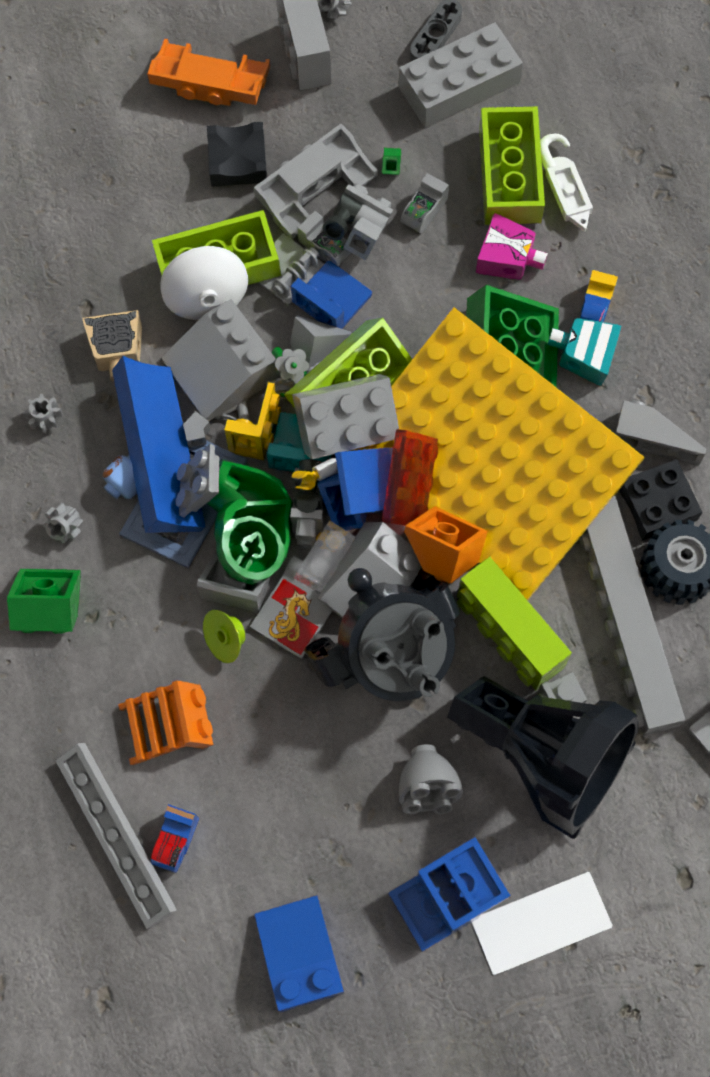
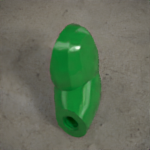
(250, 522)

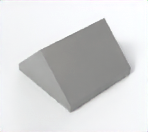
(221, 588)

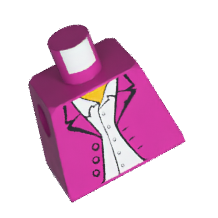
(508, 250)

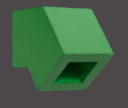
(391, 161)

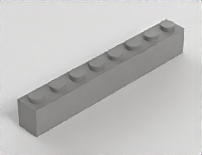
(631, 622)

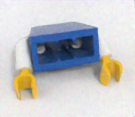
(331, 493)

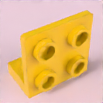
(251, 439)

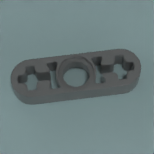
(437, 21)

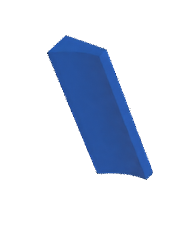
(154, 443)

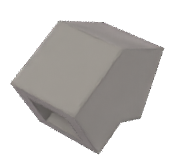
(195, 430)

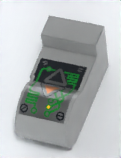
(425, 203)
(311, 235)

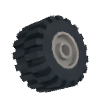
(678, 562)

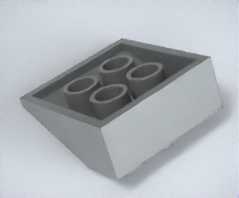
(220, 361)

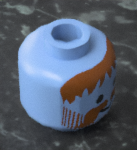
(120, 478)

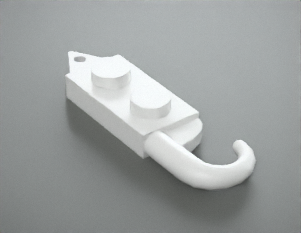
(566, 184)

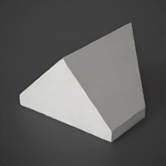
(316, 338)

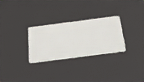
(541, 923)

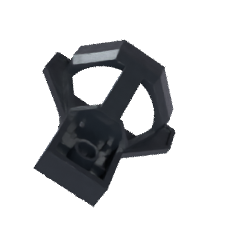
(559, 758)

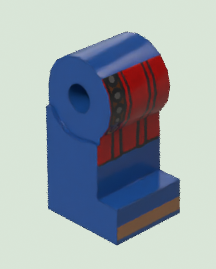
(174, 838)

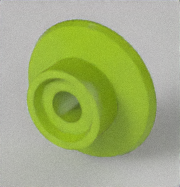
(223, 635)

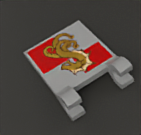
(292, 613)

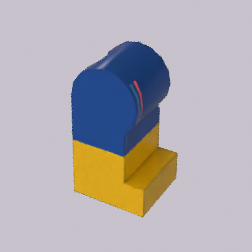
(598, 296)

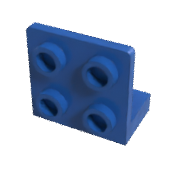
(330, 295)

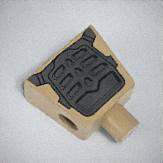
(114, 337)

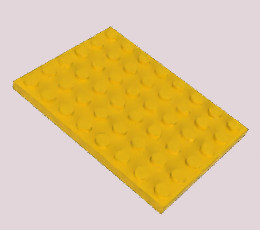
(508, 449)

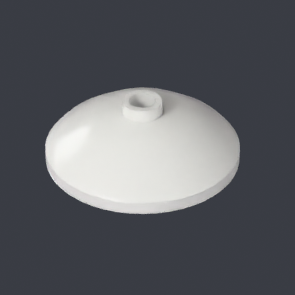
(203, 281)

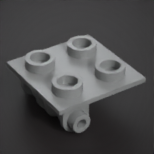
(294, 264)

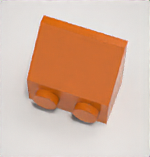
(445, 543)

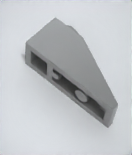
(653, 433)

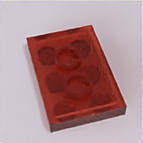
(409, 477)

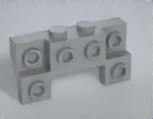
(311, 173)

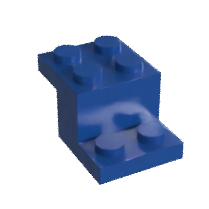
(449, 894)

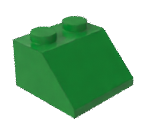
(44, 600)

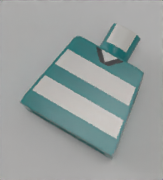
(587, 348)

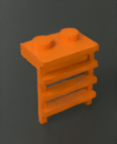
(182, 715)

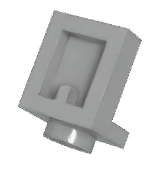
(563, 688)

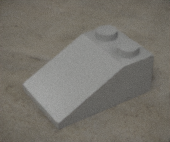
(378, 551)

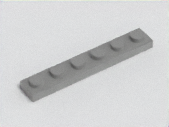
(116, 835)

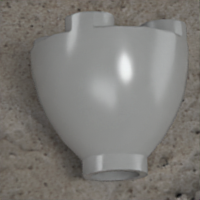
(428, 782)

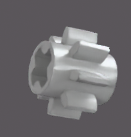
(334, 7)
(42, 413)
(62, 523)

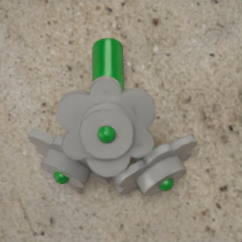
(292, 366)

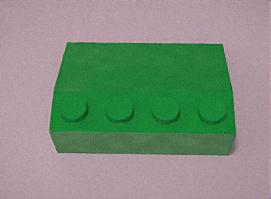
(518, 325)

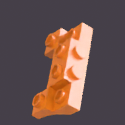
(207, 77)

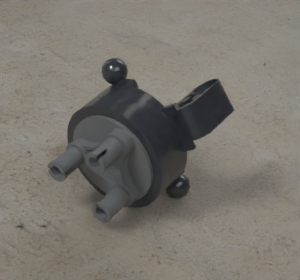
(390, 639)

